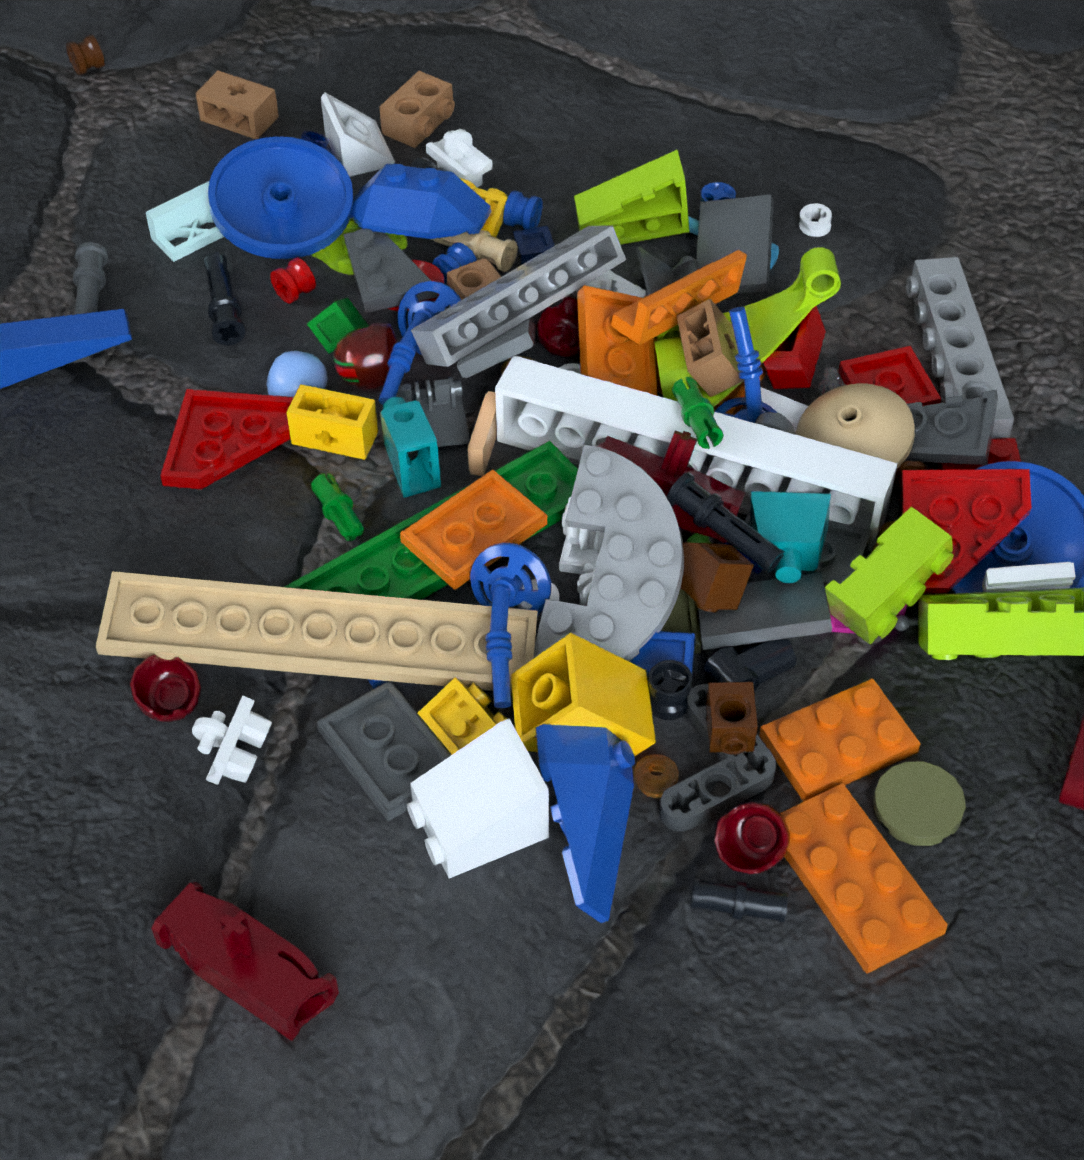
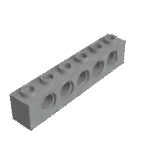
(518, 295)
(956, 336)

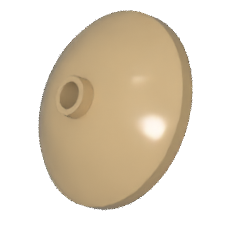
(880, 427)

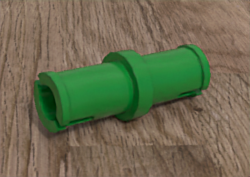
(697, 413)

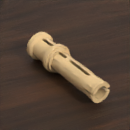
(484, 245)

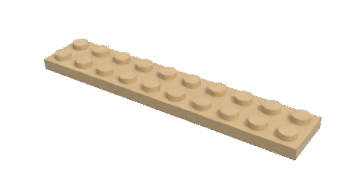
(305, 630)

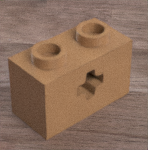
(237, 105)
(709, 347)

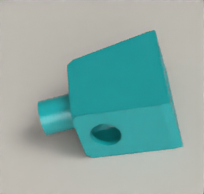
(408, 430)
(793, 524)

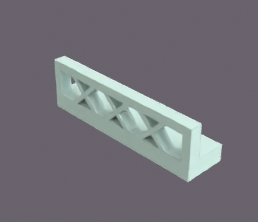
(183, 219)

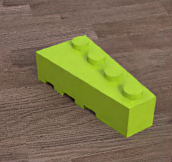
(1002, 623)

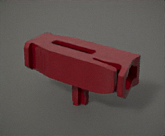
(670, 468)
(244, 960)

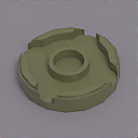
(919, 803)

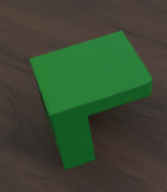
(335, 323)

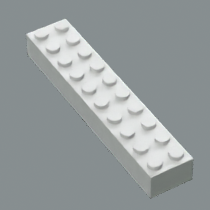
(572, 410)

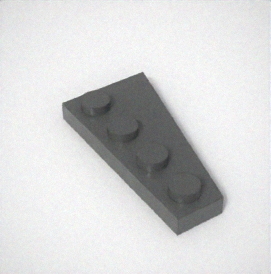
(954, 430)

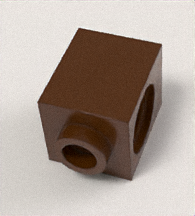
(736, 703)

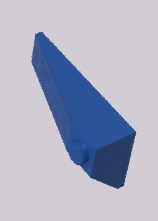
(48, 343)

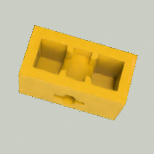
(332, 421)

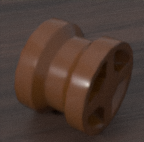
(85, 54)

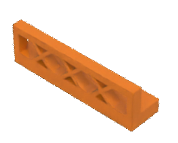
(660, 309)

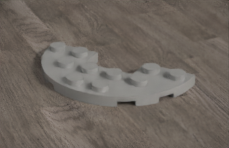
(637, 561)

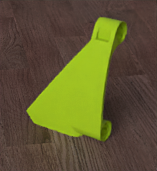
(768, 320)

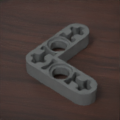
(730, 770)

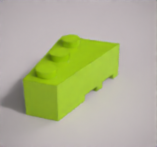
(639, 203)
(890, 576)

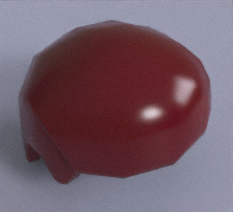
(560, 328)
(165, 688)
(752, 838)

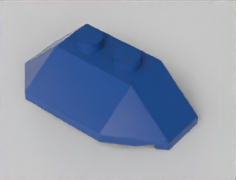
(419, 203)

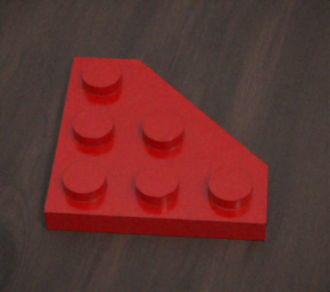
(221, 434)
(972, 508)

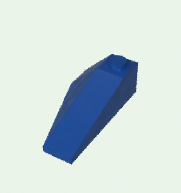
(594, 799)

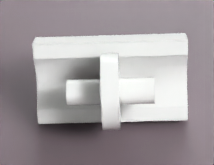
(460, 156)
(214, 733)

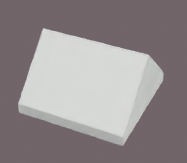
(354, 137)

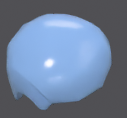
(294, 369)

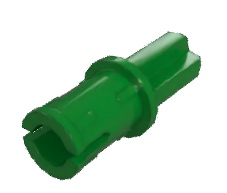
(337, 506)

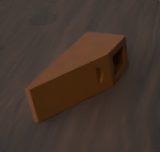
(715, 575)

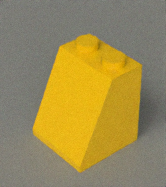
(582, 687)

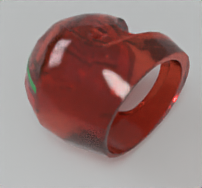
(364, 355)

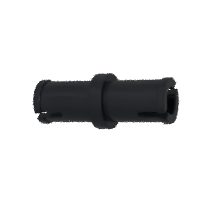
(739, 900)

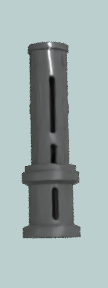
(89, 276)

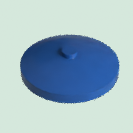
(280, 197)
(1047, 535)

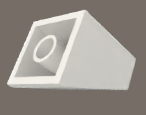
(481, 802)

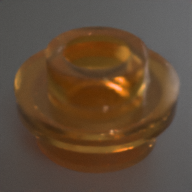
(655, 785)

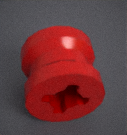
(293, 280)

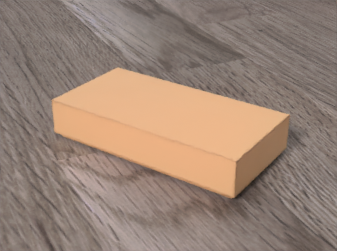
(483, 436)

